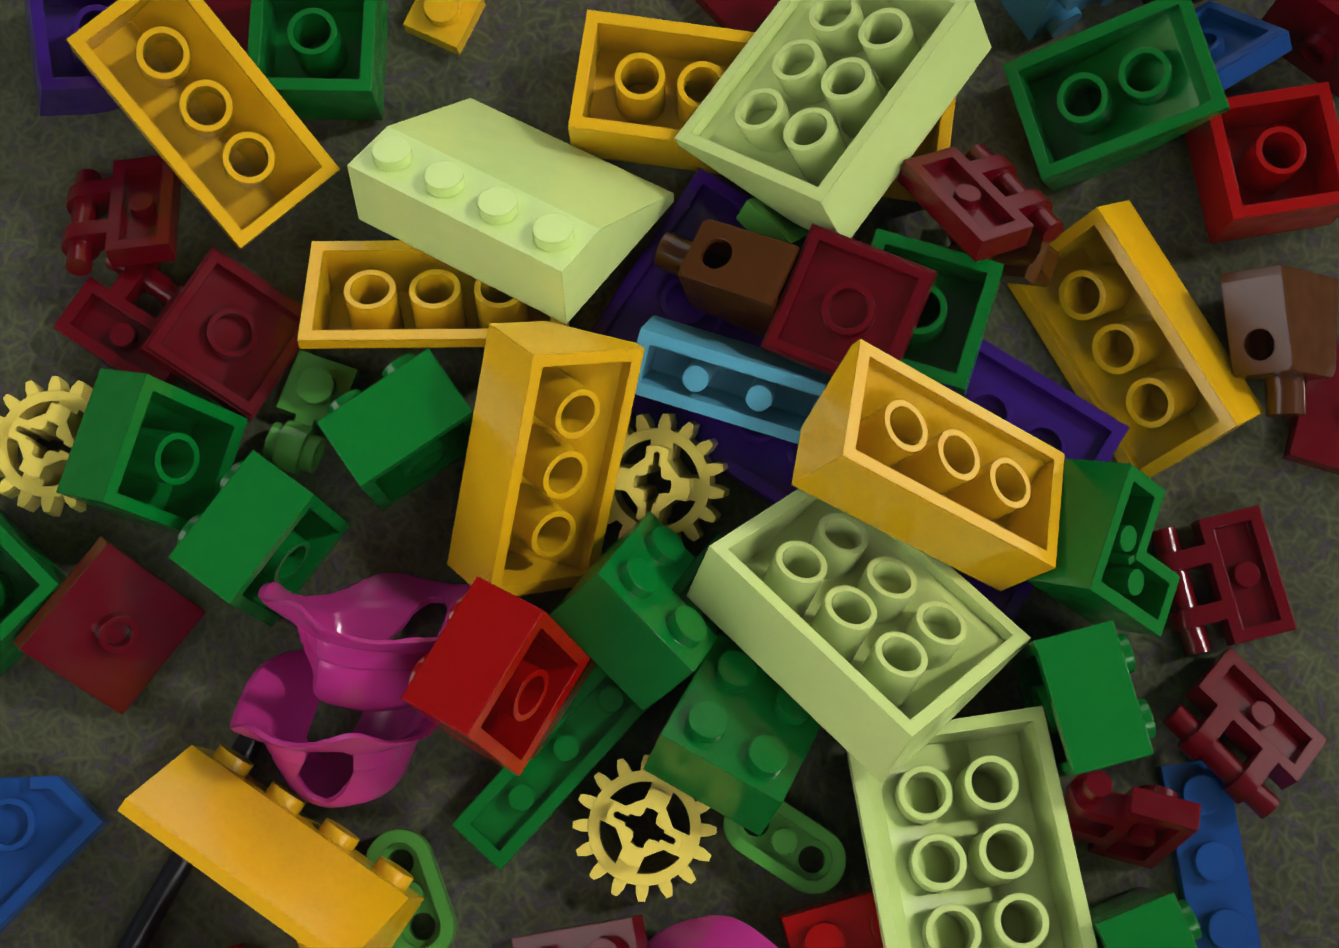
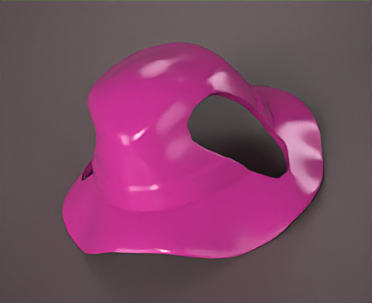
(352, 632)
(357, 765)

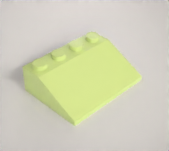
(835, 102)
(505, 203)
(854, 625)
(974, 841)

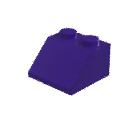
(60, 77)

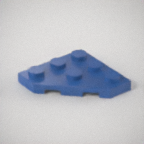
(41, 831)

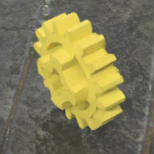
(23, 428)
(685, 486)
(631, 855)

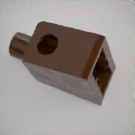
(730, 272)
(1281, 331)

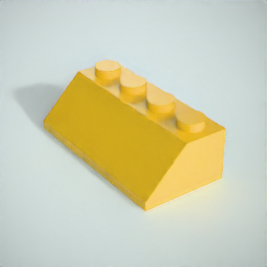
(205, 110)
(397, 299)
(1136, 341)
(542, 455)
(932, 469)
(272, 853)

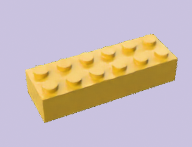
(647, 79)

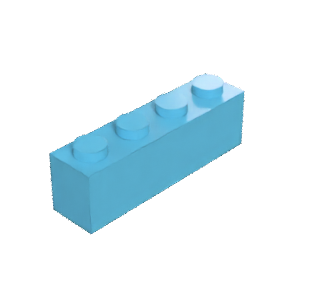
(726, 379)

